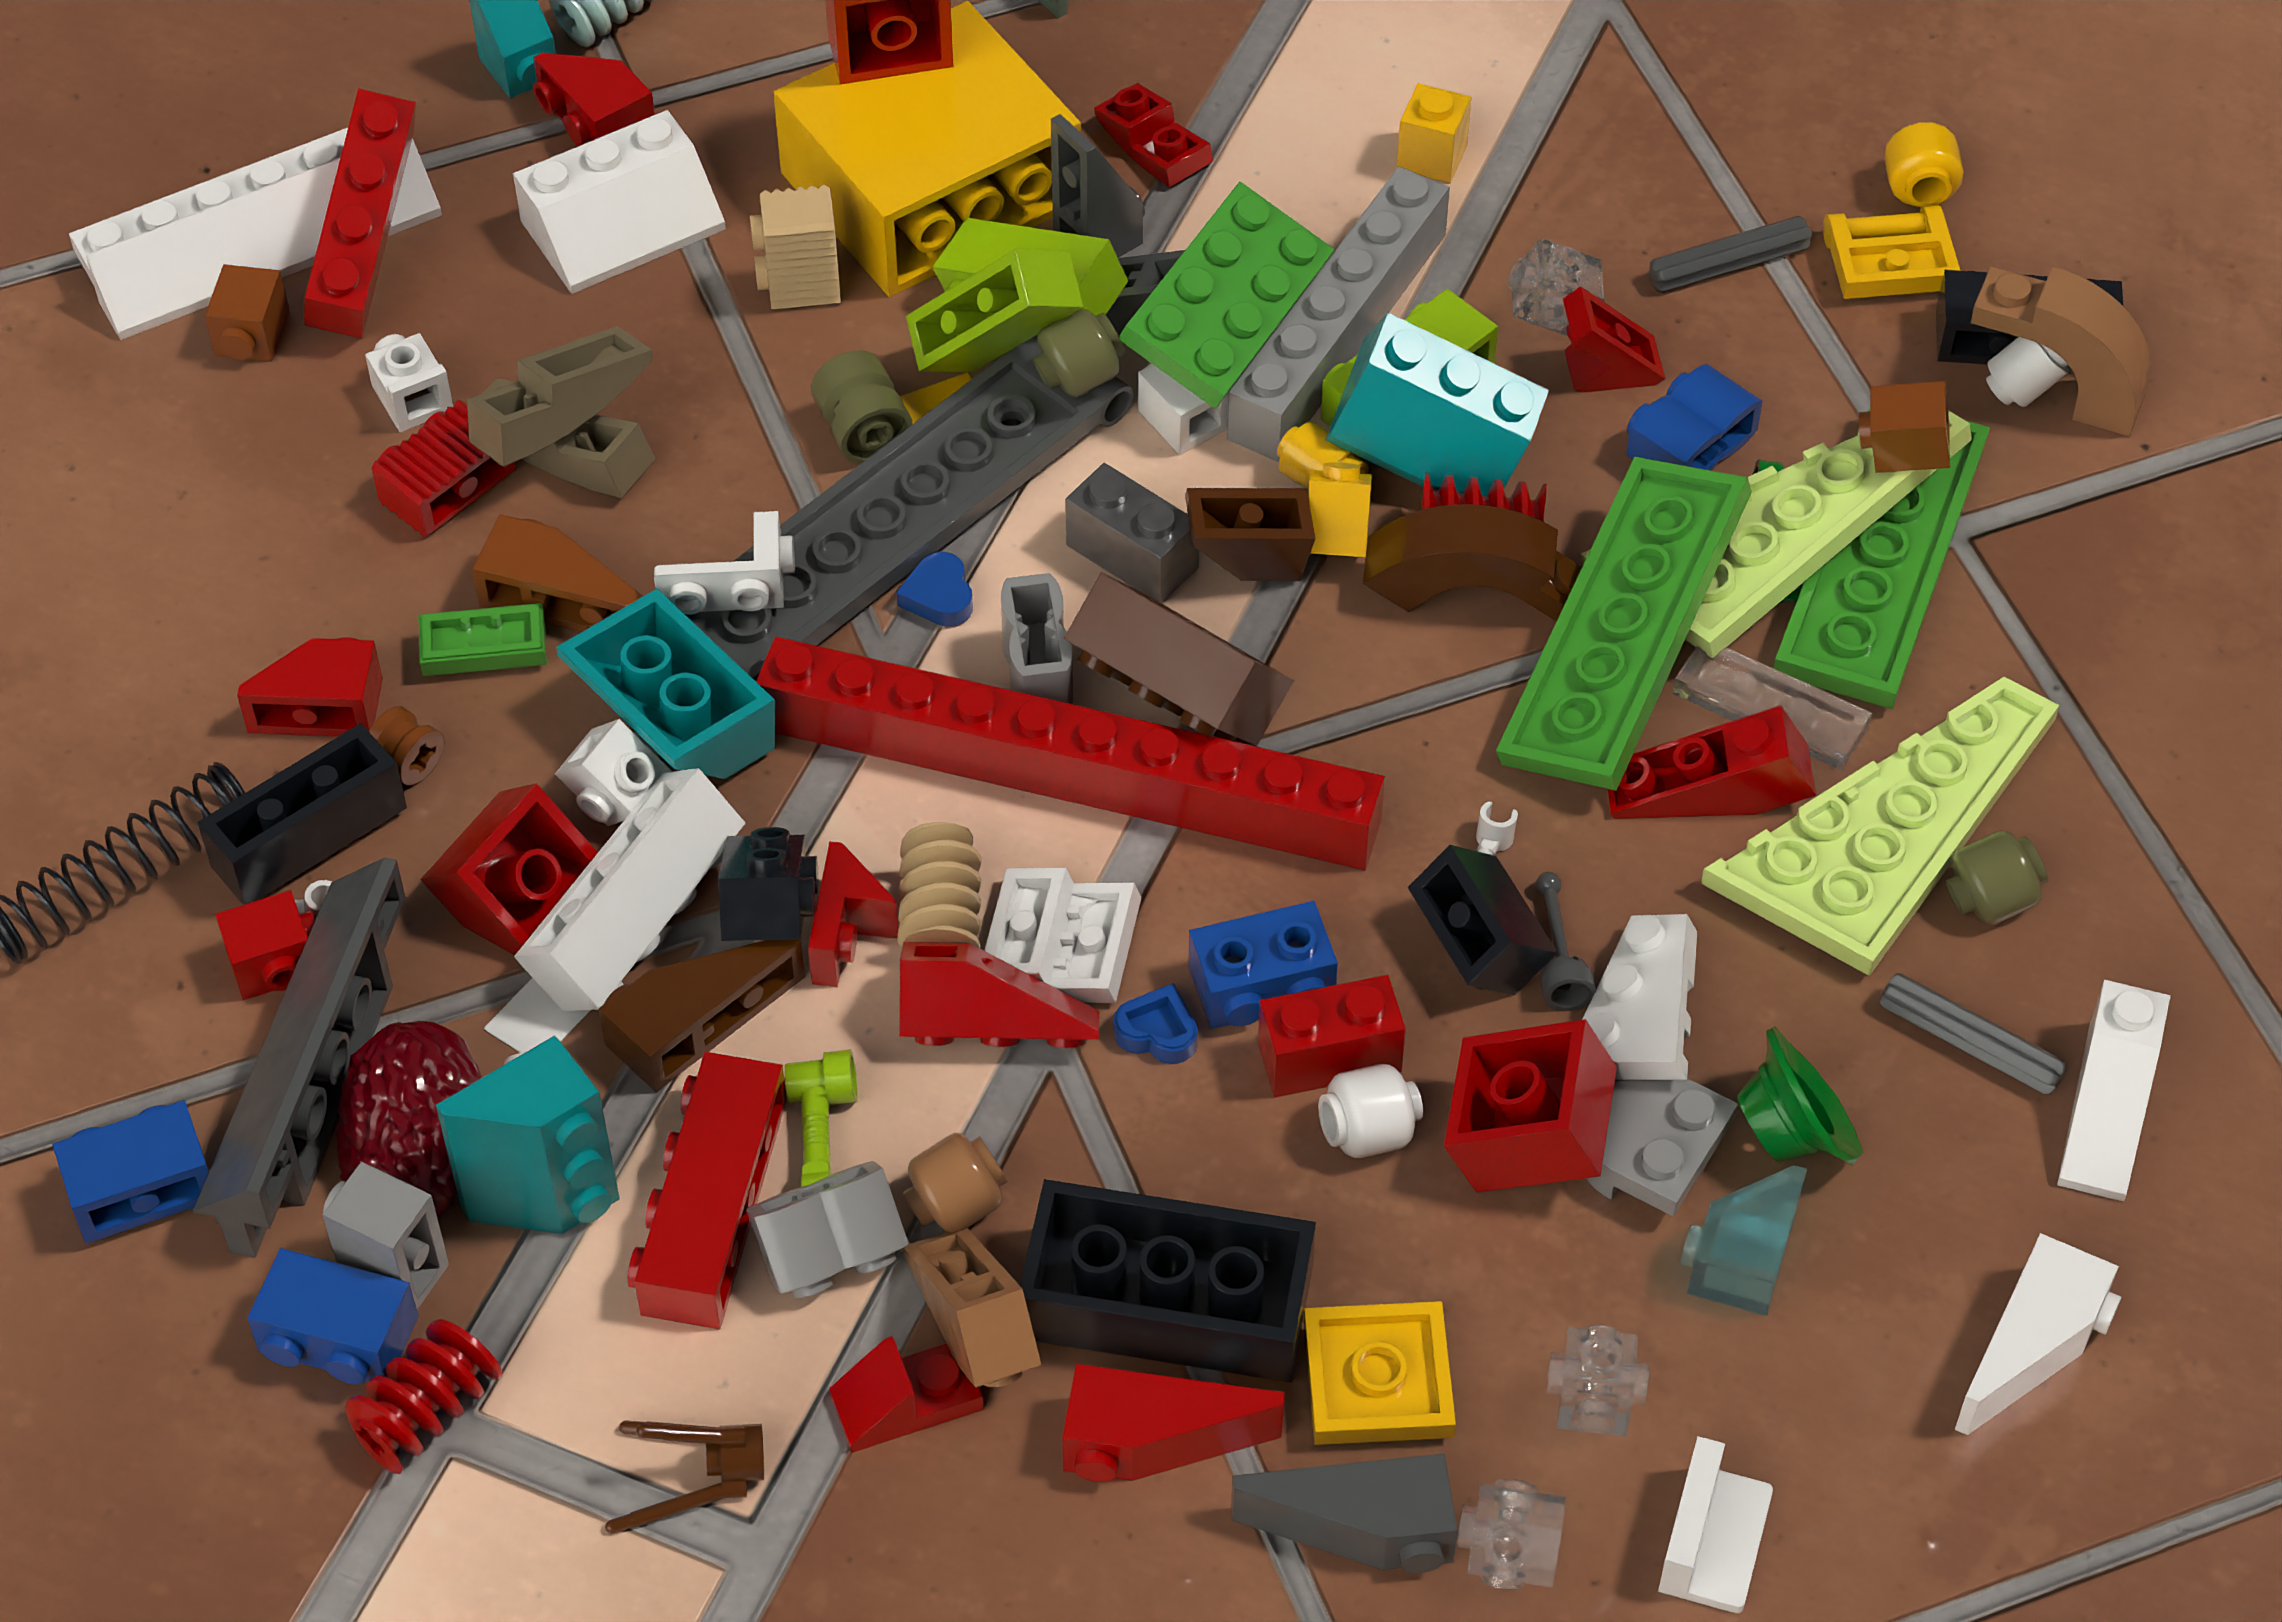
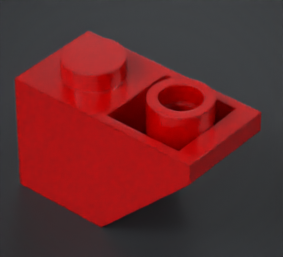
(590, 94)

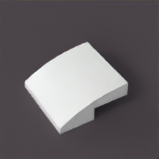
(1065, 930)

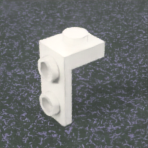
(734, 584)

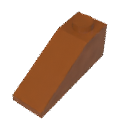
(542, 565)

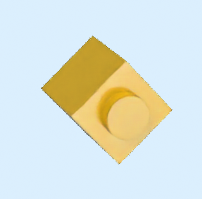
(1434, 132)
(1340, 509)

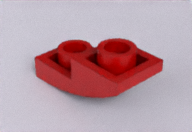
(1148, 133)

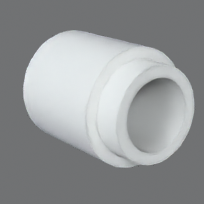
(2024, 371)

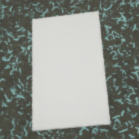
(532, 1019)

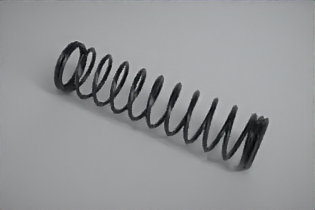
(10, 939)

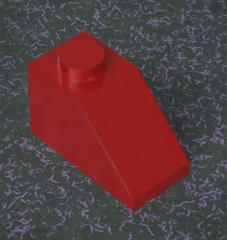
(315, 690)

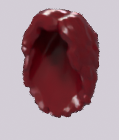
(392, 1103)

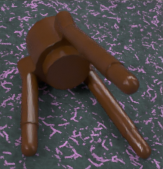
(731, 1452)

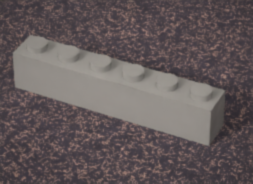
(1338, 310)

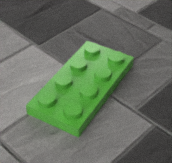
(1226, 294)

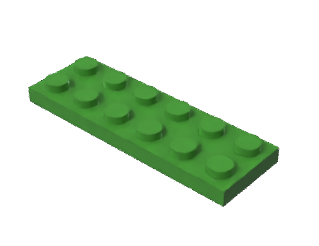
(1870, 600)
(1624, 623)

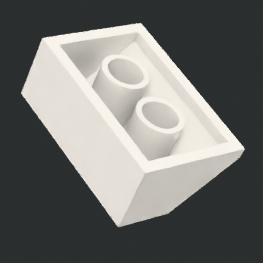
(618, 201)

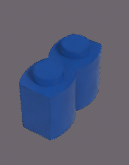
(1696, 422)

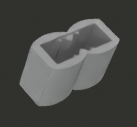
(1035, 637)
(828, 1228)

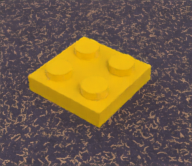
(1379, 1373)

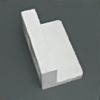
(1715, 1533)

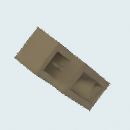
(555, 394)
(598, 455)

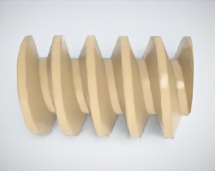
(939, 885)

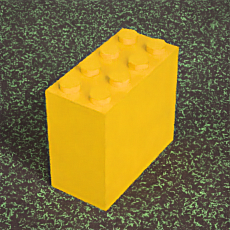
(923, 150)

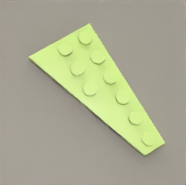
(1795, 527)
(1883, 837)

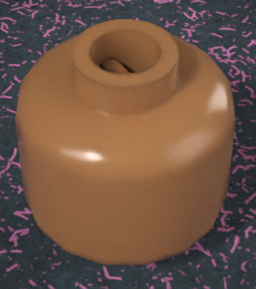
(954, 1183)

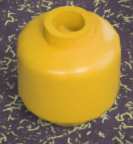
(1923, 164)

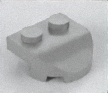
(1661, 1139)

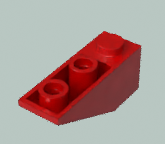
(1719, 771)
(972, 994)

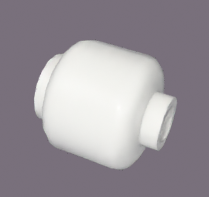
(1370, 1111)

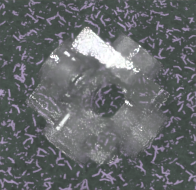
(1546, 278)
(1597, 1380)
(1512, 1534)

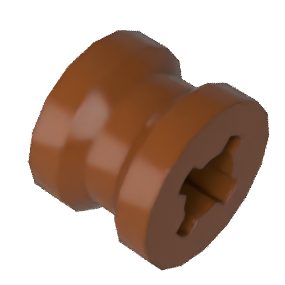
(410, 745)

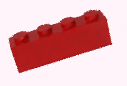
(359, 213)
(710, 1181)

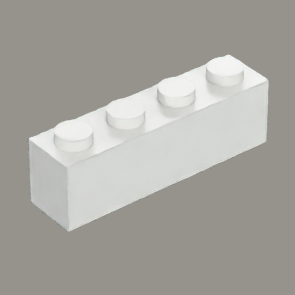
(630, 891)

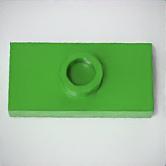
(482, 639)

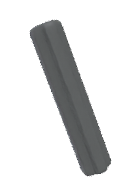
(1729, 253)
(1973, 1033)

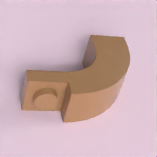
(2084, 329)

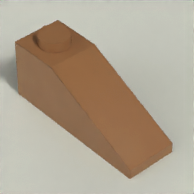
(975, 1307)

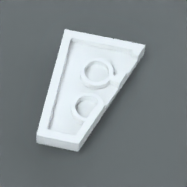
(1644, 998)

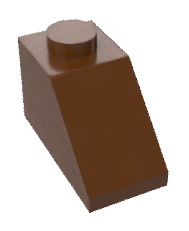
(1253, 530)

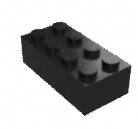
(1168, 1280)

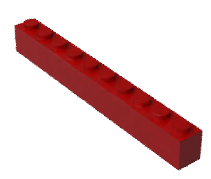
(1074, 753)

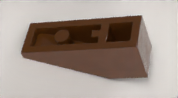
(694, 1005)

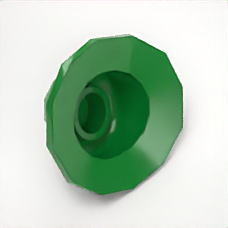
(1795, 1107)

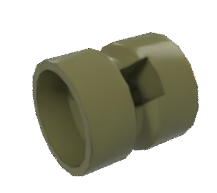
(859, 404)

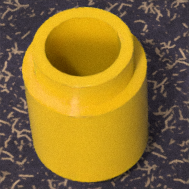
(1307, 450)

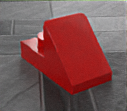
(1607, 347)
(847, 906)
(900, 1396)

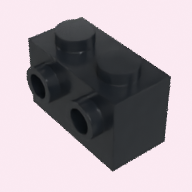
(766, 886)
(1482, 920)

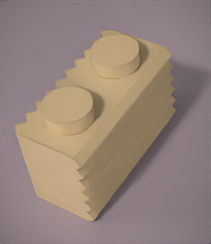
(798, 246)

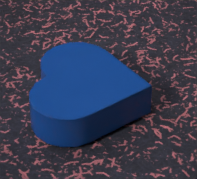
(938, 590)
(1157, 1025)

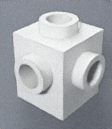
(611, 772)

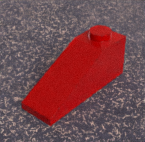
(1152, 1423)

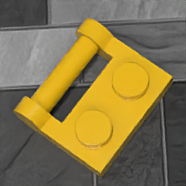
(1890, 252)

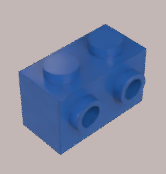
(1259, 960)
(132, 1170)
(331, 1317)

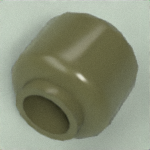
(1078, 353)
(1997, 877)

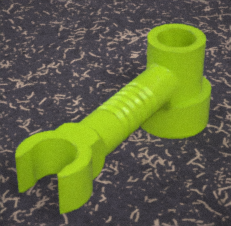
(817, 1087)

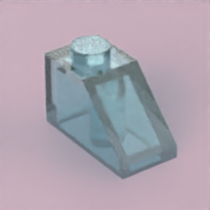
(1744, 1242)

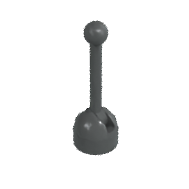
(1562, 969)

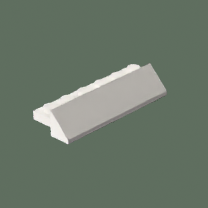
(265, 215)

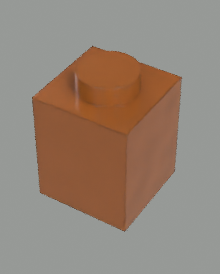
(247, 313)
(1907, 427)

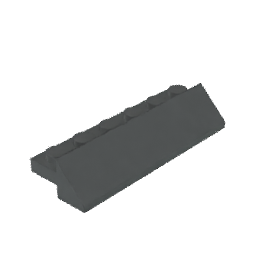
(298, 1076)

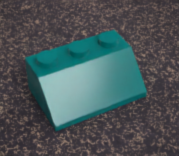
(1434, 409)
(675, 687)
(531, 1144)

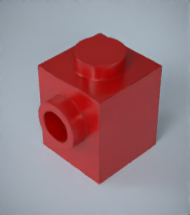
(264, 942)

